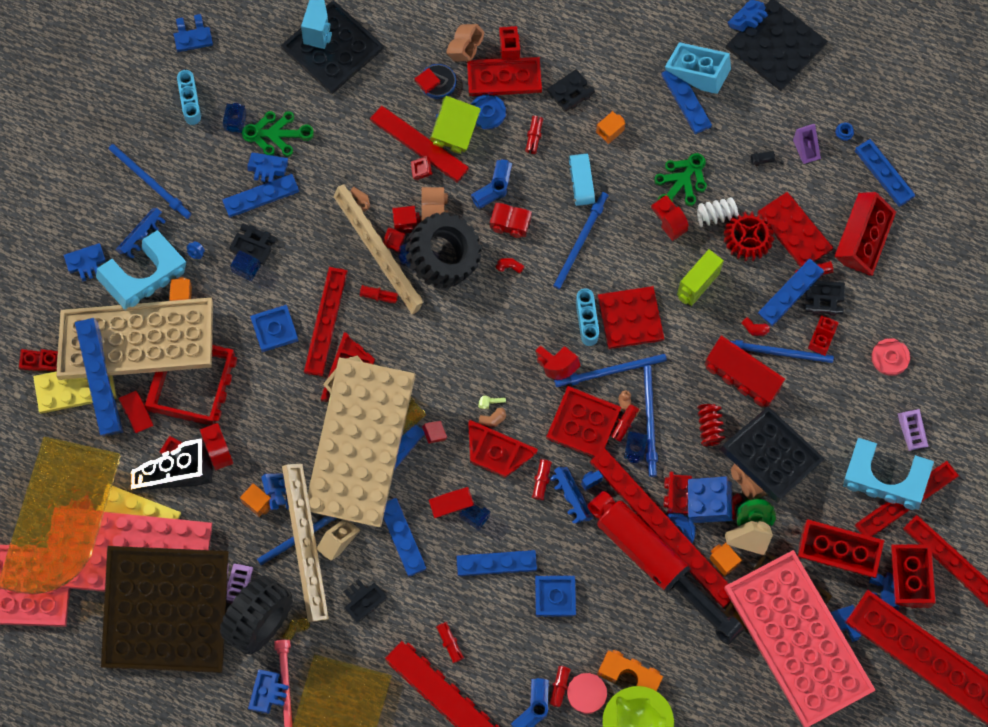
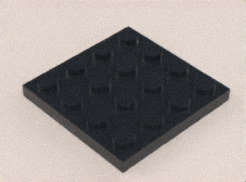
(777, 46)
(343, 56)
(772, 454)

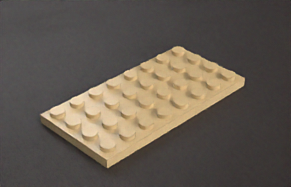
(141, 337)
(360, 442)

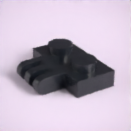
(363, 600)

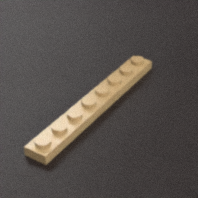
(378, 249)
(305, 542)

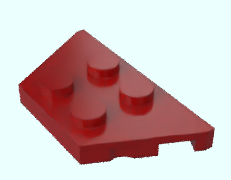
(347, 349)
(497, 451)

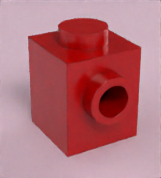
(405, 218)

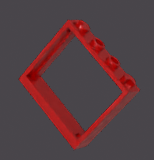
(215, 415)

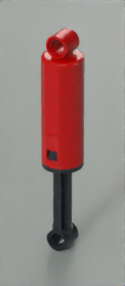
(658, 560)

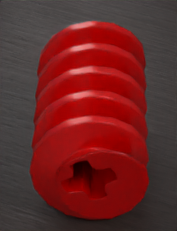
(710, 423)

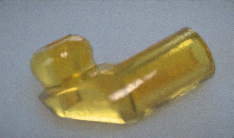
(296, 626)

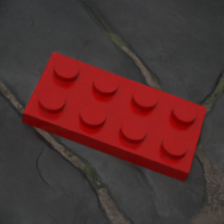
(504, 76)
(795, 230)

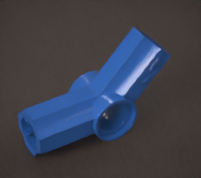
(489, 193)
(539, 697)

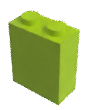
(454, 124)
(699, 278)

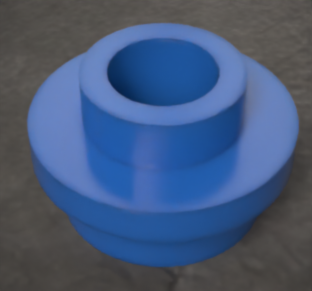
(844, 126)
(195, 250)

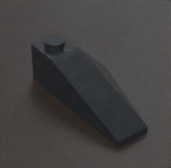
(179, 468)

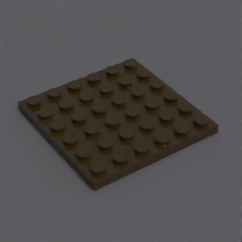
(164, 609)

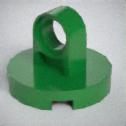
(757, 511)

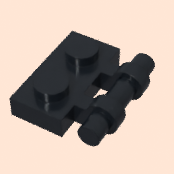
(568, 86)
(252, 247)
(825, 291)

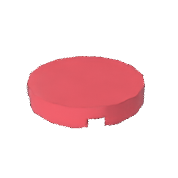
(885, 356)
(587, 693)

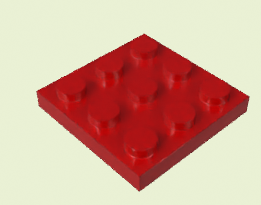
(630, 317)
(583, 422)

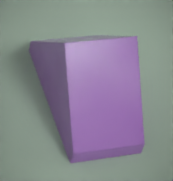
(807, 143)

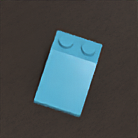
(315, 25)
(700, 66)

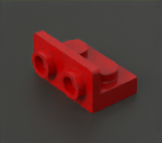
(677, 496)

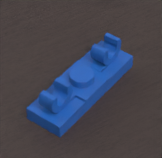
(140, 232)
(572, 494)

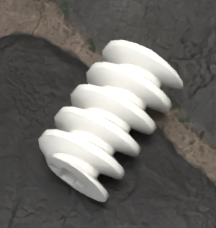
(716, 211)

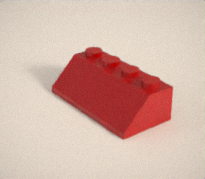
(865, 233)
(744, 372)
(840, 548)

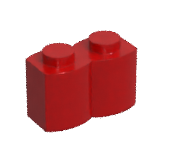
(510, 220)

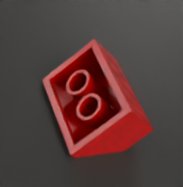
(913, 575)

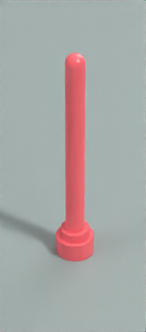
(282, 648)

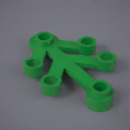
(274, 133)
(684, 177)

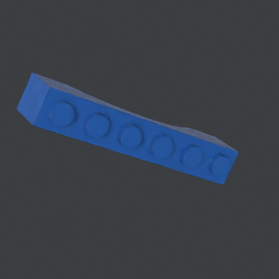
(101, 392)

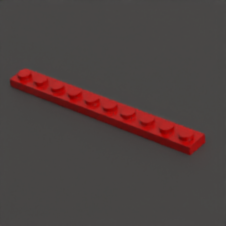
(661, 525)

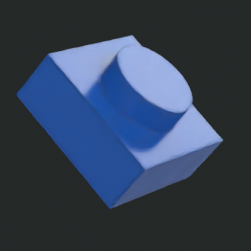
(591, 479)

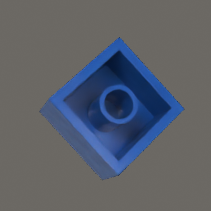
(710, 499)

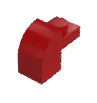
(509, 42)
(672, 217)
(560, 365)
(216, 446)

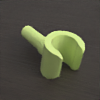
(486, 400)

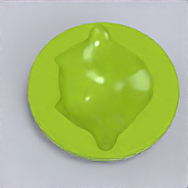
(638, 708)

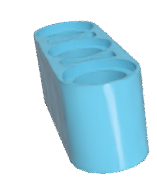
(185, 90)
(582, 179)
(587, 308)

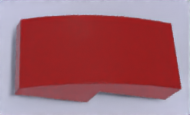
(823, 335)
(38, 360)
(135, 411)
(451, 502)

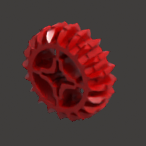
(758, 248)

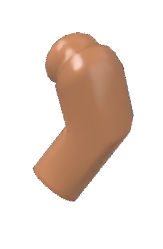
(362, 198)
(625, 401)
(493, 420)

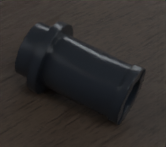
(760, 158)

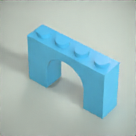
(131, 290)
(908, 493)

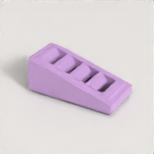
(906, 431)
(231, 582)

